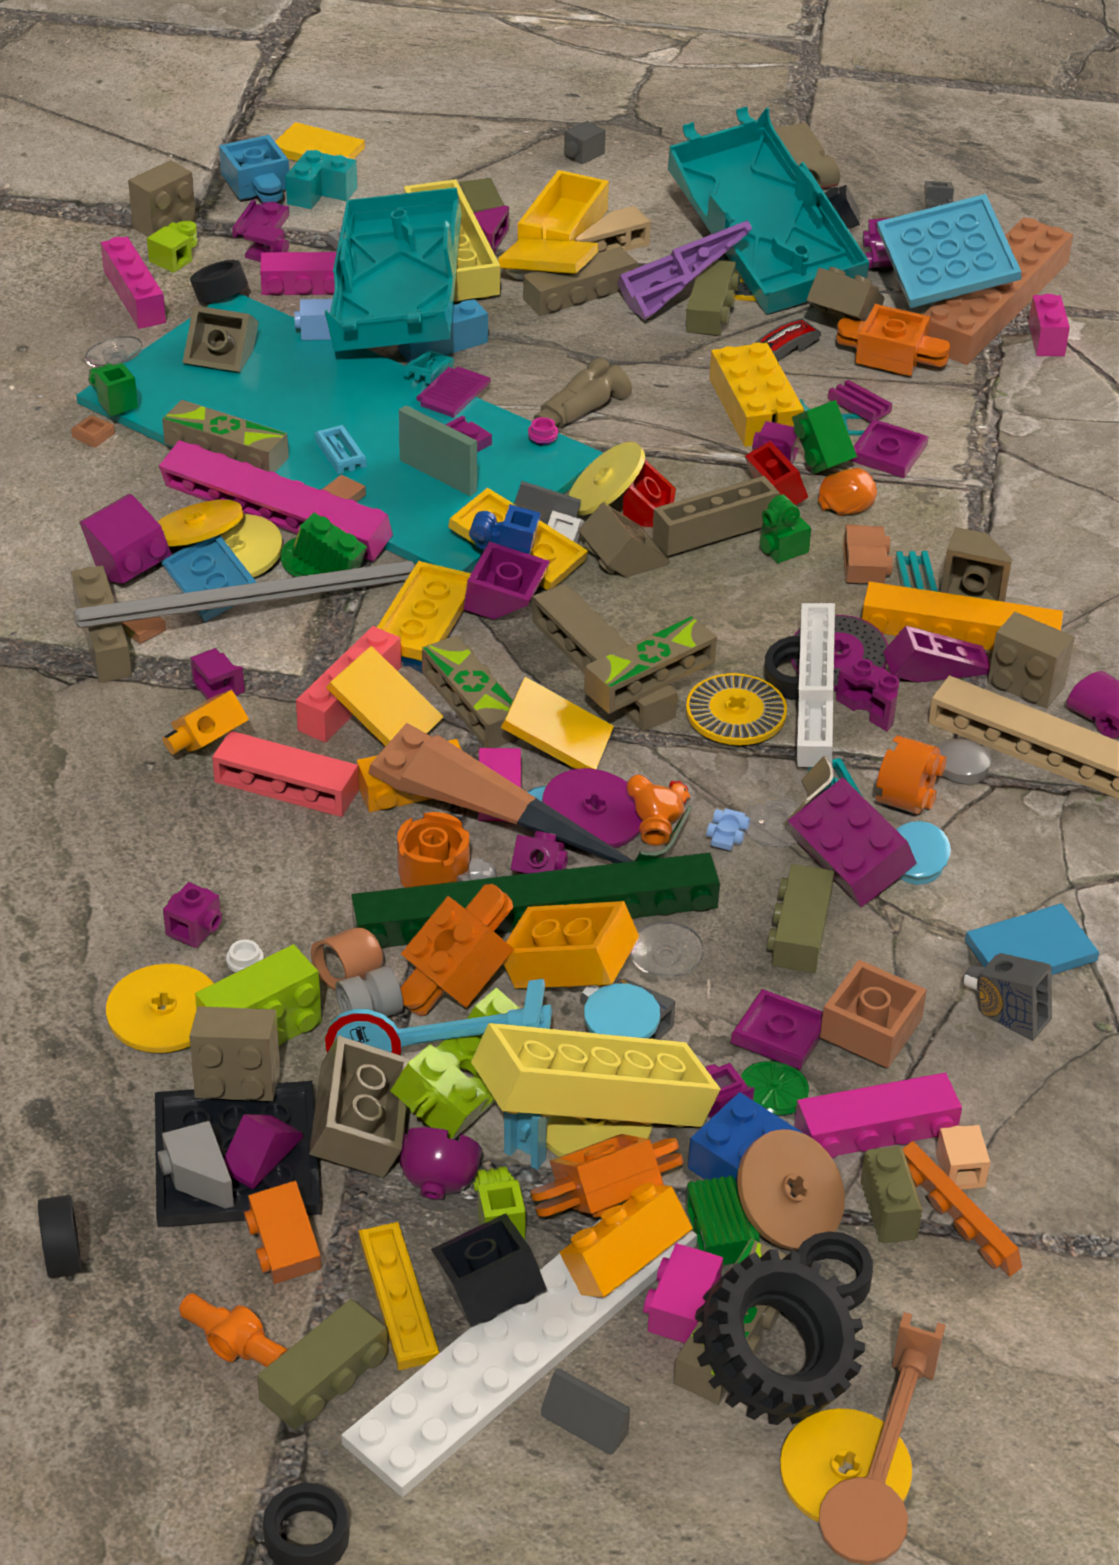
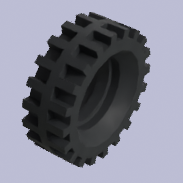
(812, 1307)

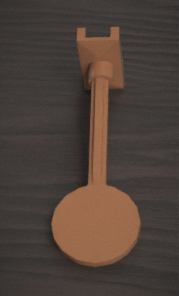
(862, 1515)

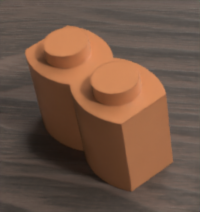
(866, 554)

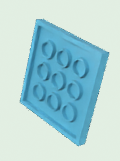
(948, 250)

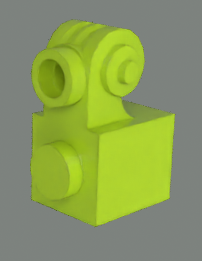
(172, 245)
(499, 1195)

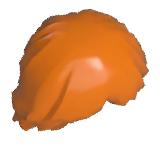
(847, 491)

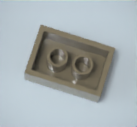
(355, 1111)

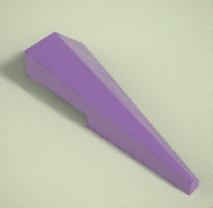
(657, 282)

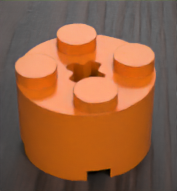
(910, 775)
(432, 850)

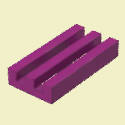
(860, 400)

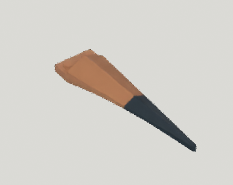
(446, 773)

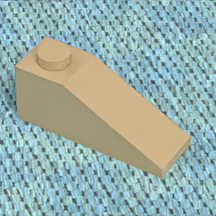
(619, 228)

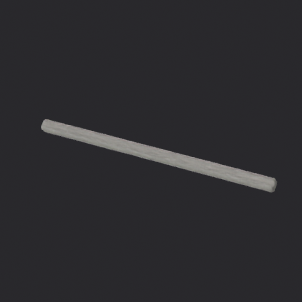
(241, 594)

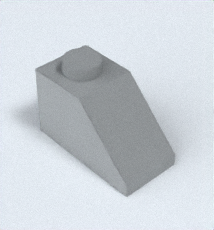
(197, 1164)

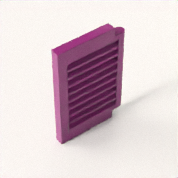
(453, 391)

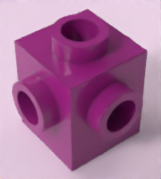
(528, 850)
(192, 914)

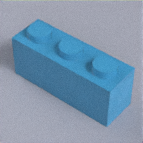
(468, 330)

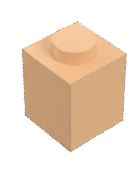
(963, 1156)

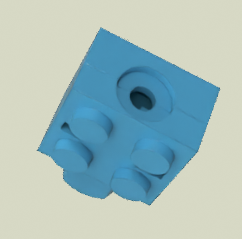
(254, 168)

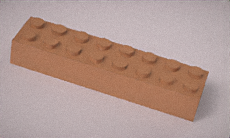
(978, 317)

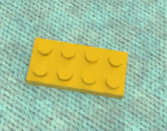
(549, 544)
(426, 607)

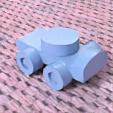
(728, 828)

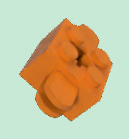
(893, 340)
(457, 950)
(605, 1174)

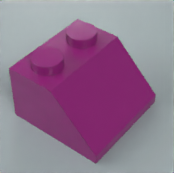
(124, 539)
(503, 581)

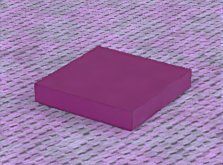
(889, 448)
(779, 1029)

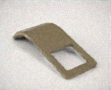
(815, 782)

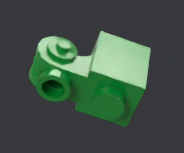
(114, 388)
(784, 531)

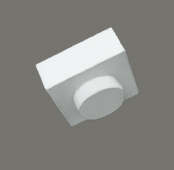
(566, 525)

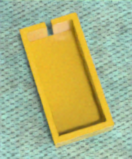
(565, 207)
(752, 388)

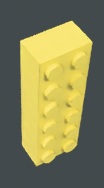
(476, 263)
(594, 1076)

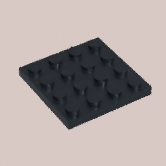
(180, 1109)

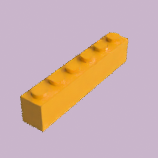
(945, 614)

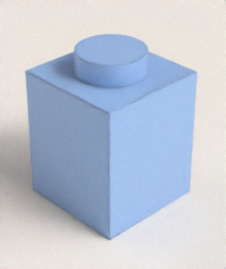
(312, 319)

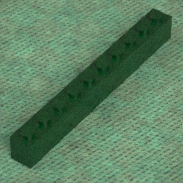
(645, 886)

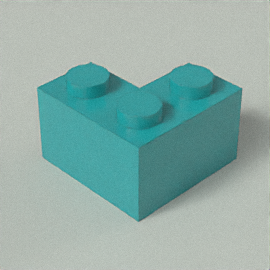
(319, 176)

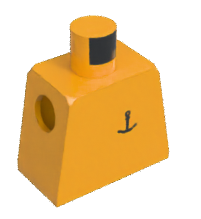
(205, 723)

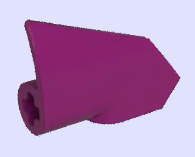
(1097, 700)

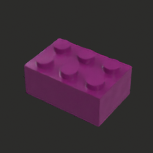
(853, 841)

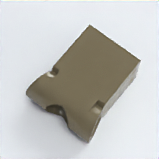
(805, 147)

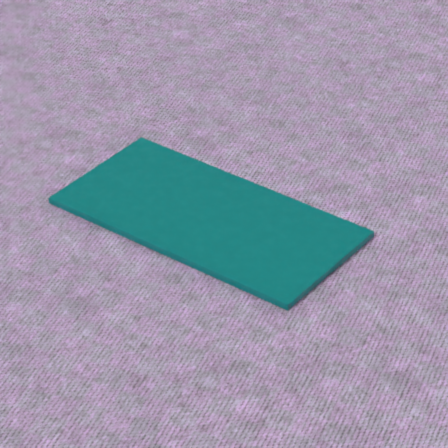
(311, 388)

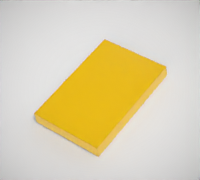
(304, 137)
(548, 255)
(382, 697)
(557, 726)

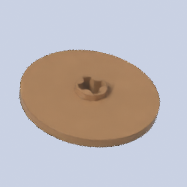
(765, 1193)

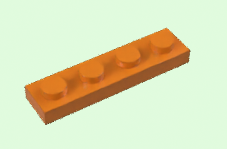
(968, 1217)

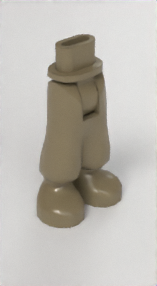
(587, 392)

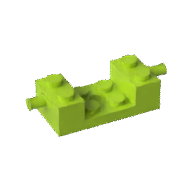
(436, 1086)

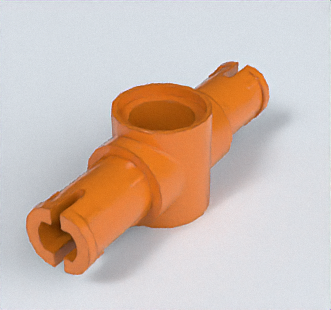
(231, 1332)

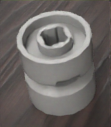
(376, 992)

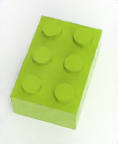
(278, 982)

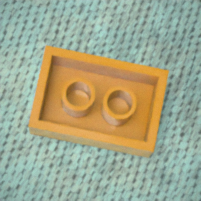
(571, 944)

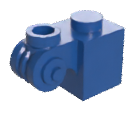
(515, 532)

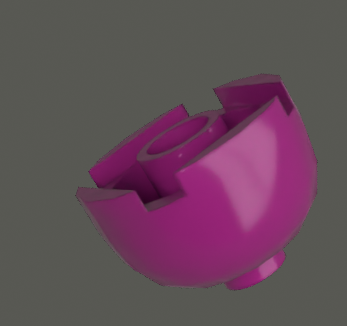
(438, 1163)

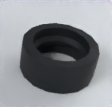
(218, 281)
(779, 652)
(59, 1236)
(845, 1249)
(302, 1498)

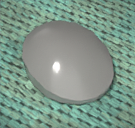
(966, 760)

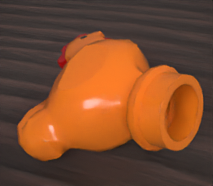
(657, 807)

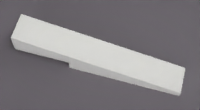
(816, 683)

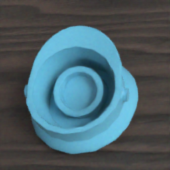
(929, 849)

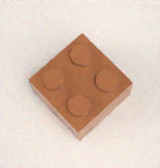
(873, 1013)

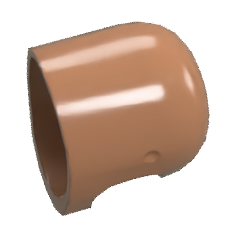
(357, 951)

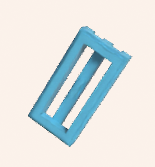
(334, 457)

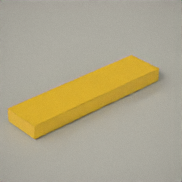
(398, 1295)

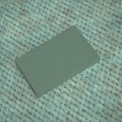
(438, 450)

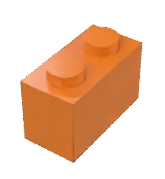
(283, 1232)

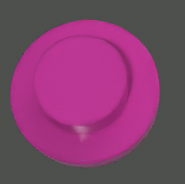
(543, 431)

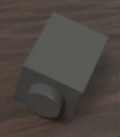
(584, 142)

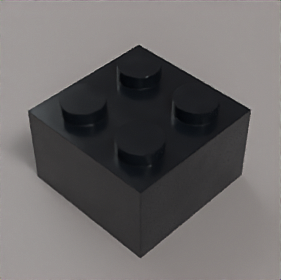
(489, 1270)

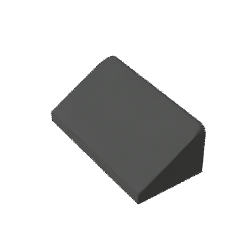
(545, 500)
(586, 1412)

